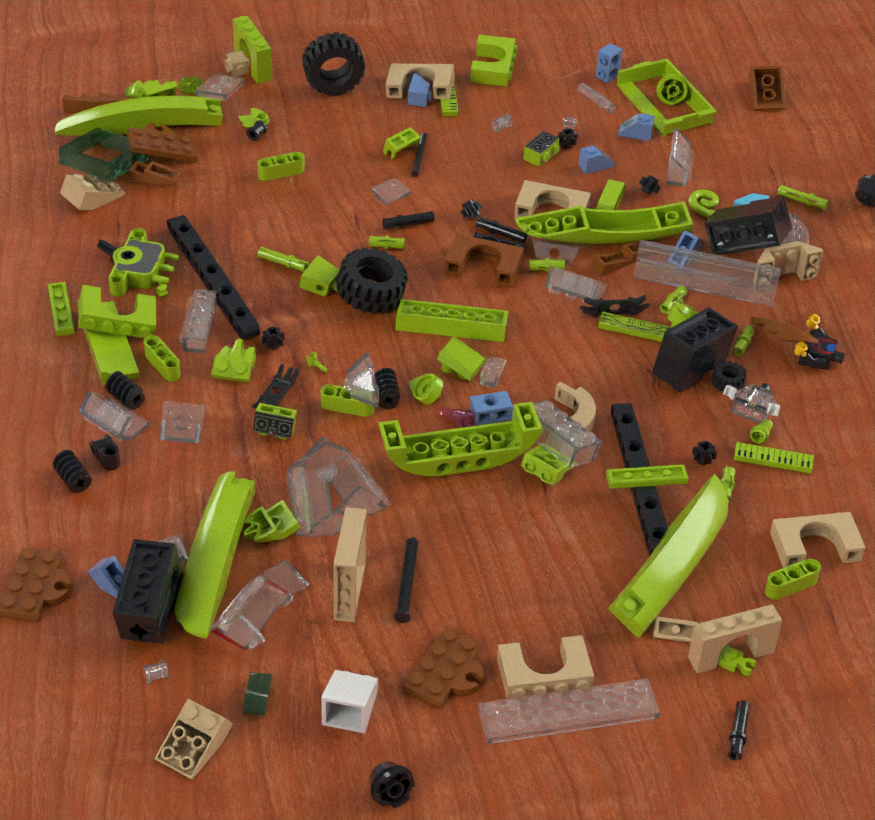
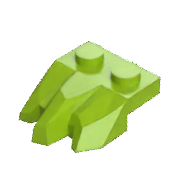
(234, 363)
(270, 524)

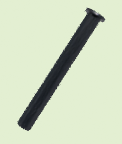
(402, 613)

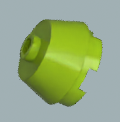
(672, 89)
(680, 312)

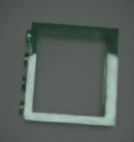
(72, 154)

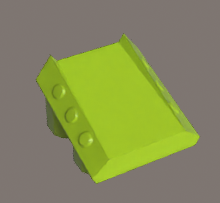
(460, 359)

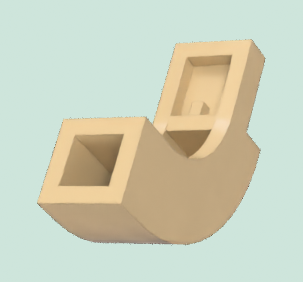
(580, 402)

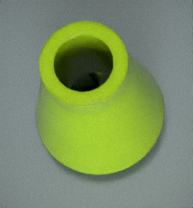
(761, 432)

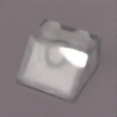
(182, 421)

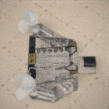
(753, 402)

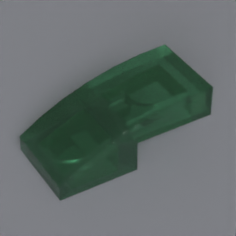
(257, 693)

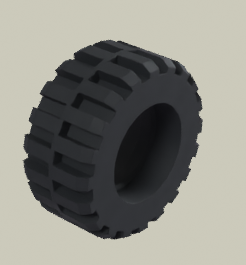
(331, 47)
(368, 295)

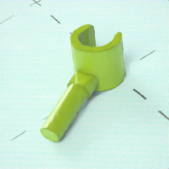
(161, 289)
(313, 361)

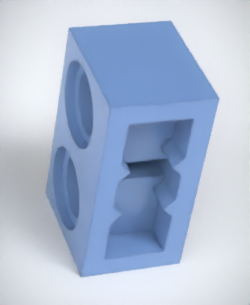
(608, 62)

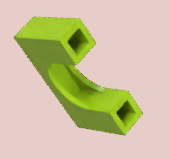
(253, 45)
(494, 72)
(95, 317)

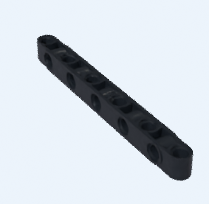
(213, 277)
(635, 456)

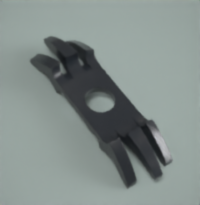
(627, 306)
(278, 383)

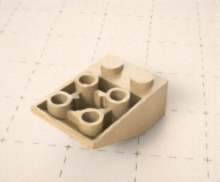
(89, 191)
(193, 739)

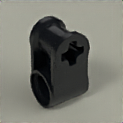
(106, 452)

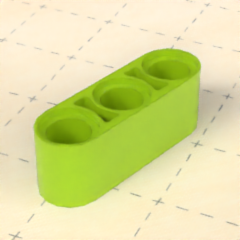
(281, 166)
(611, 195)
(162, 358)
(339, 400)
(792, 579)

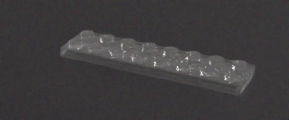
(568, 710)

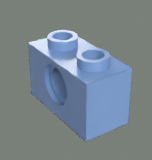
(491, 408)

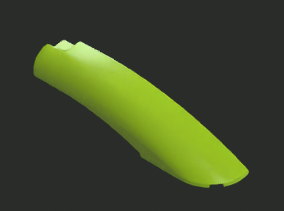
(142, 111)
(608, 226)
(213, 553)
(673, 558)

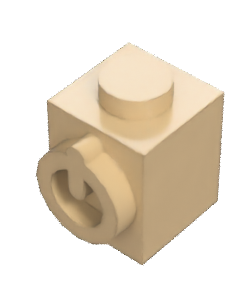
(237, 64)

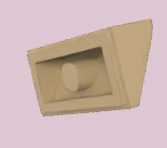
(673, 629)

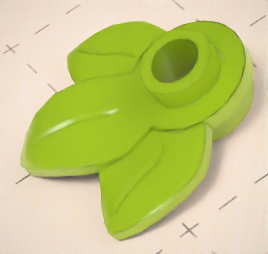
(255, 115)

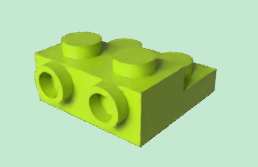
(153, 88)
(544, 465)

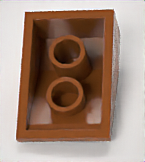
(767, 87)

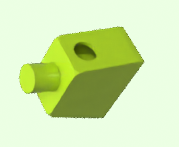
(319, 277)

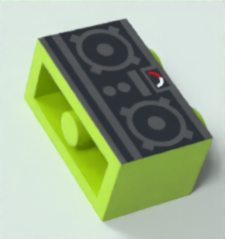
(541, 148)
(274, 421)

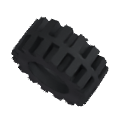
(728, 369)

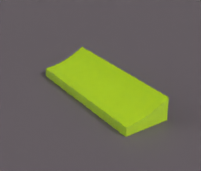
(451, 320)
(111, 351)

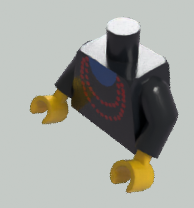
(819, 354)

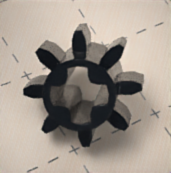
(567, 138)
(649, 185)
(471, 209)
(273, 338)
(704, 452)

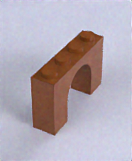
(468, 248)

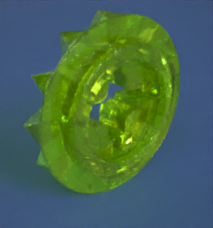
(184, 84)

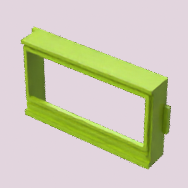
(648, 70)

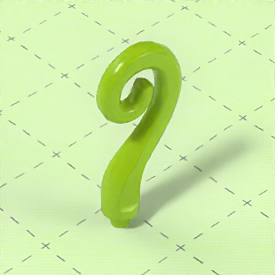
(701, 208)

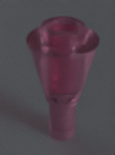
(462, 417)

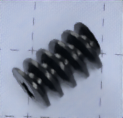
(387, 387)
(125, 390)
(71, 471)

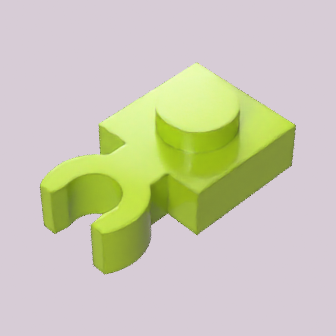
(733, 659)

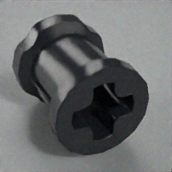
(254, 132)

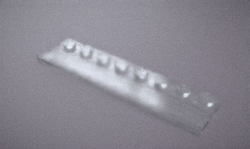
(707, 273)

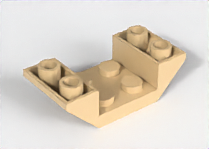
(793, 258)

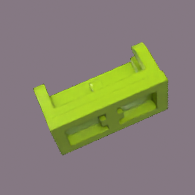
(401, 141)

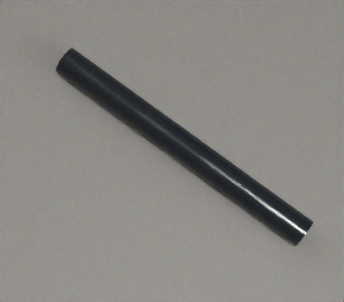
(419, 154)

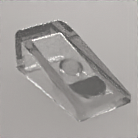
(492, 372)

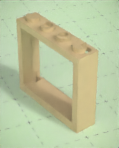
(349, 564)

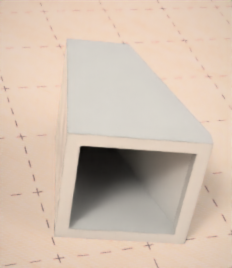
(349, 701)

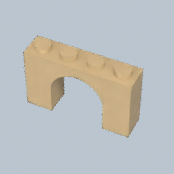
(439, 74)
(535, 194)
(836, 527)
(709, 638)
(522, 681)

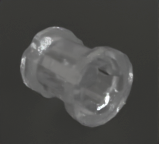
(502, 122)
(573, 122)
(156, 671)

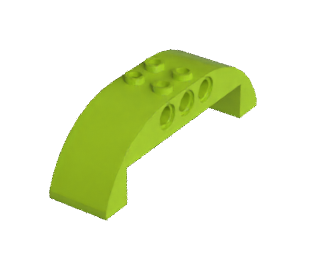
(462, 448)

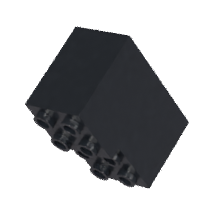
(749, 226)
(693, 348)
(148, 591)

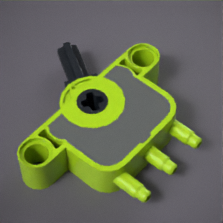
(137, 263)

